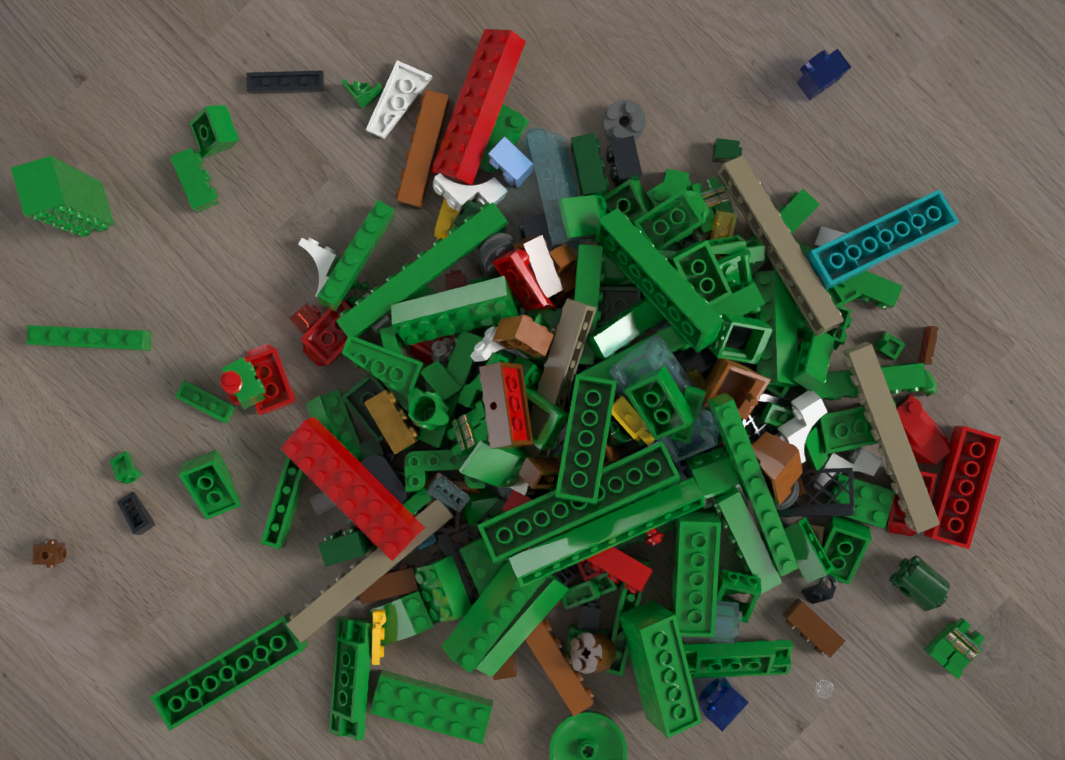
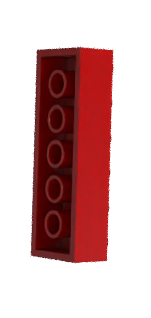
(963, 485)

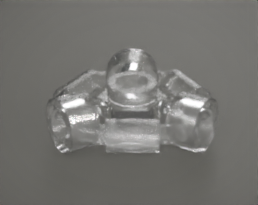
(446, 347)

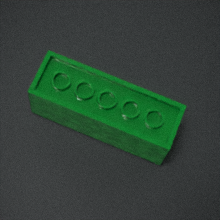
(62, 196)
(695, 572)
(660, 668)

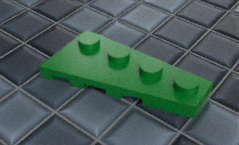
(388, 366)

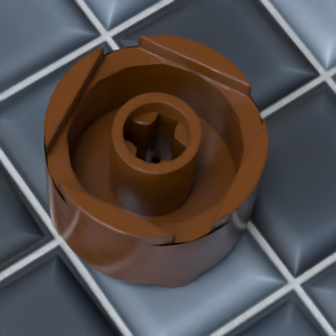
(592, 653)

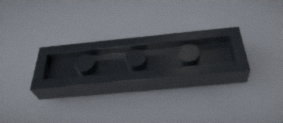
(285, 82)

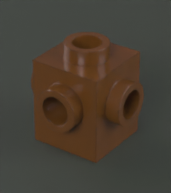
(49, 553)

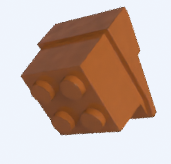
(738, 382)
(779, 465)

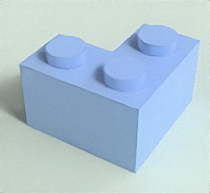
(511, 161)

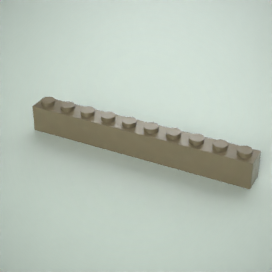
(780, 246)
(559, 372)
(891, 437)
(362, 576)

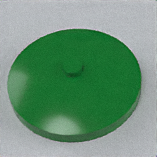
(588, 737)

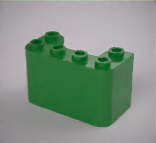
(421, 461)

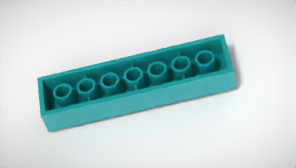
(882, 239)

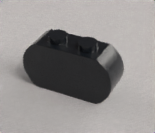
(387, 475)

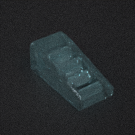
(446, 484)

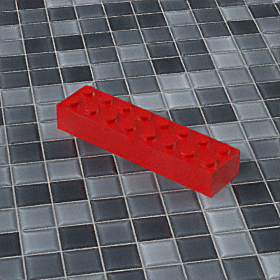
(478, 105)
(352, 488)
(612, 561)

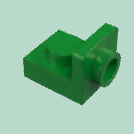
(124, 468)

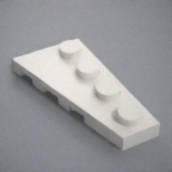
(398, 95)

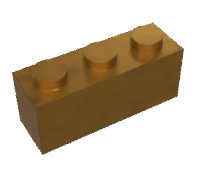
(391, 421)

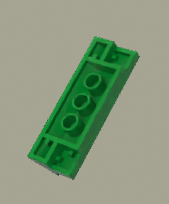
(781, 350)
(337, 419)
(488, 618)
(526, 620)
(739, 659)
(350, 677)

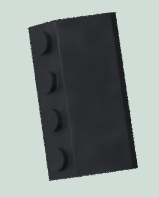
(705, 358)

